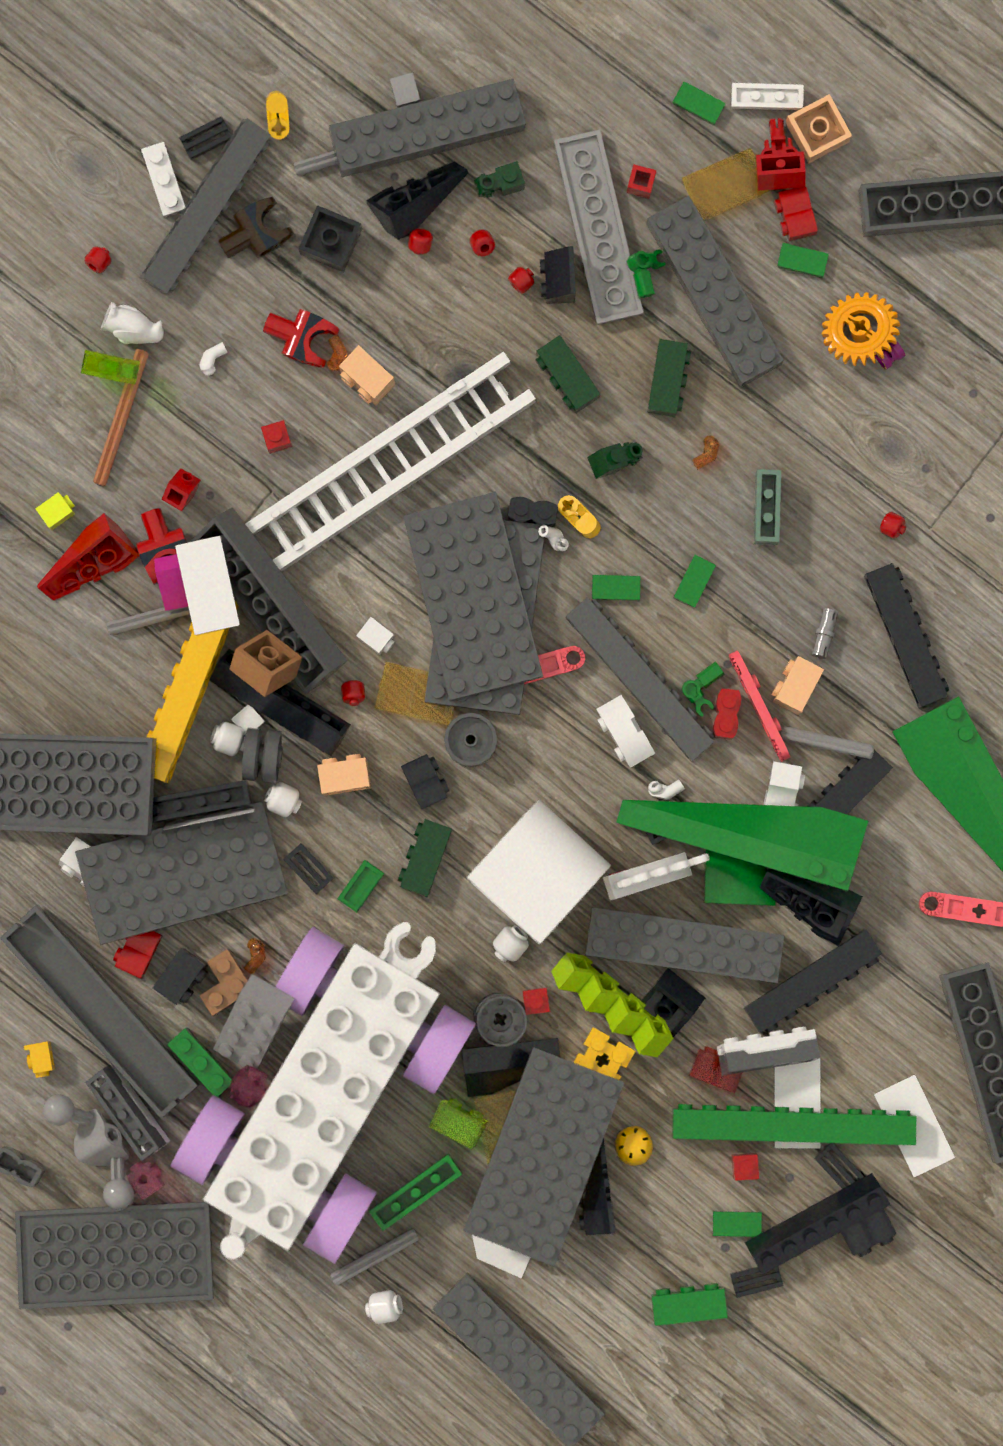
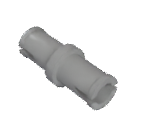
(825, 633)

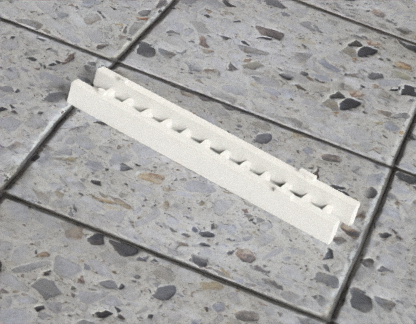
(393, 487)

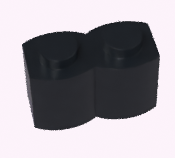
(527, 511)
(424, 781)
(868, 1233)

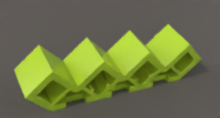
(623, 1012)

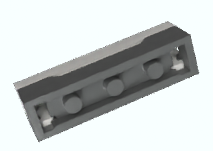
(769, 1051)
(127, 1112)

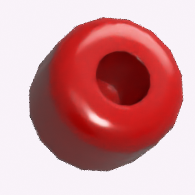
(420, 241)
(482, 243)
(98, 259)
(521, 279)
(893, 525)
(353, 692)

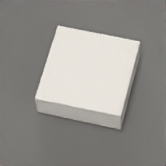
(248, 718)

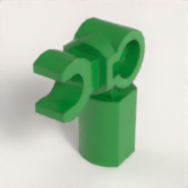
(639, 264)
(692, 688)

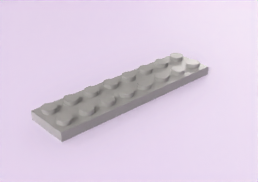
(598, 226)

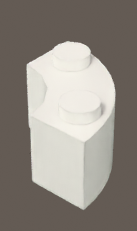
(625, 731)
(784, 784)

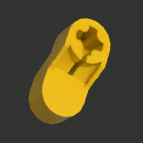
(277, 126)
(571, 509)

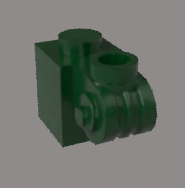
(506, 179)
(614, 458)

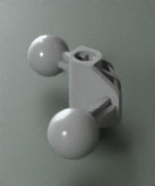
(96, 1145)

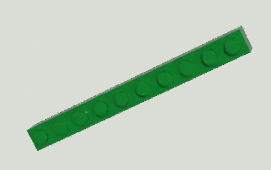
(794, 1126)

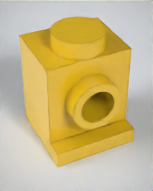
(40, 1058)

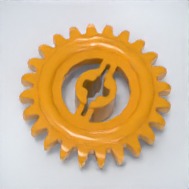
(867, 342)

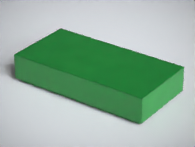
(699, 103)
(802, 260)
(694, 581)
(616, 587)
(360, 886)
(737, 1223)

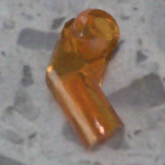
(338, 355)
(709, 454)
(257, 953)

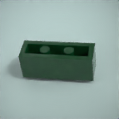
(567, 374)
(668, 378)
(424, 857)

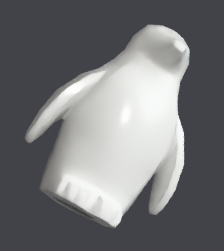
(131, 325)

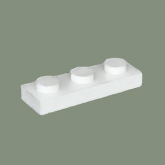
(767, 96)
(163, 179)

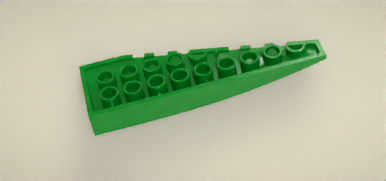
(958, 771)
(790, 839)

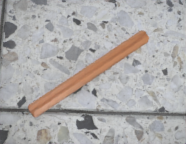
(119, 423)

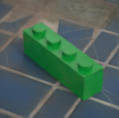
(415, 1192)

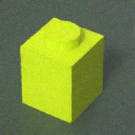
(56, 510)

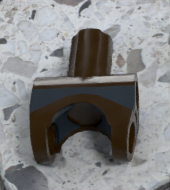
(253, 232)

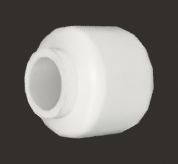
(228, 738)
(282, 799)
(510, 943)
(384, 1307)

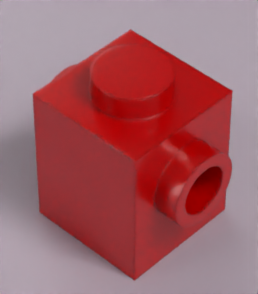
(181, 489)

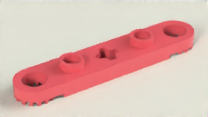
(555, 662)
(750, 685)
(961, 908)

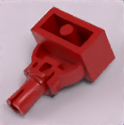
(780, 165)

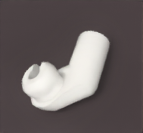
(209, 356)
(555, 537)
(665, 792)

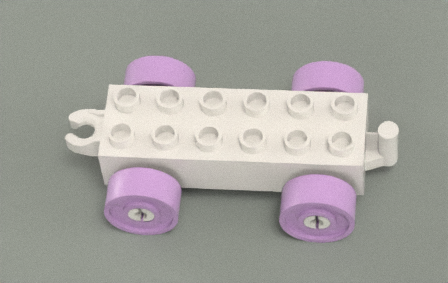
(323, 1094)

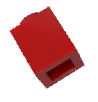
(641, 181)
(276, 436)
(536, 1001)
(745, 1166)

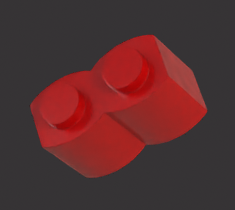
(796, 213)
(726, 721)
(137, 953)

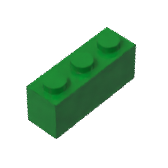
(201, 1062)
(689, 1304)

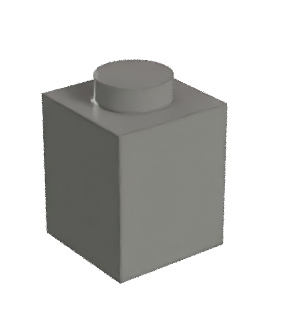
(404, 90)

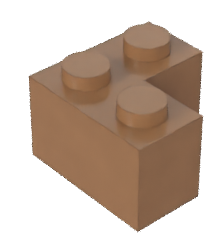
(231, 980)

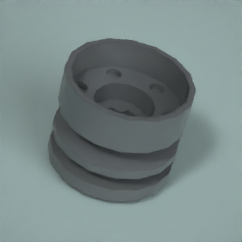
(514, 1020)

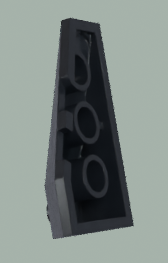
(410, 205)
(818, 904)
(496, 1068)
(597, 1206)

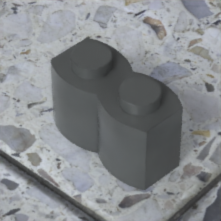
(24, 1170)

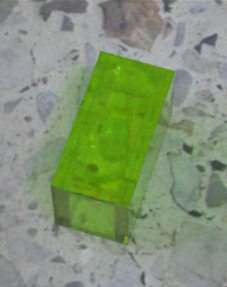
(110, 367)
(458, 1123)

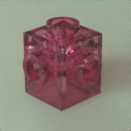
(248, 1086)
(153, 1174)

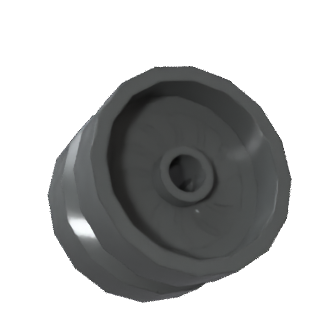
(470, 754)
(262, 755)

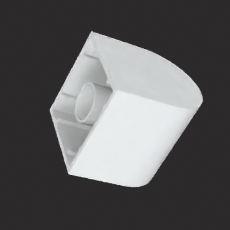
(538, 871)

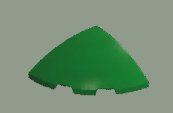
(734, 881)

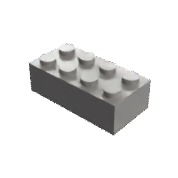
(253, 1023)

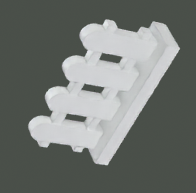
(651, 875)

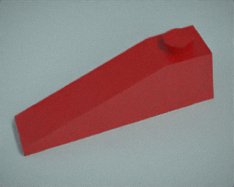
(94, 553)

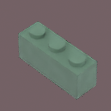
(767, 507)

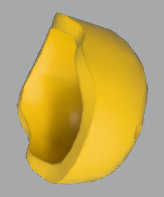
(633, 1144)

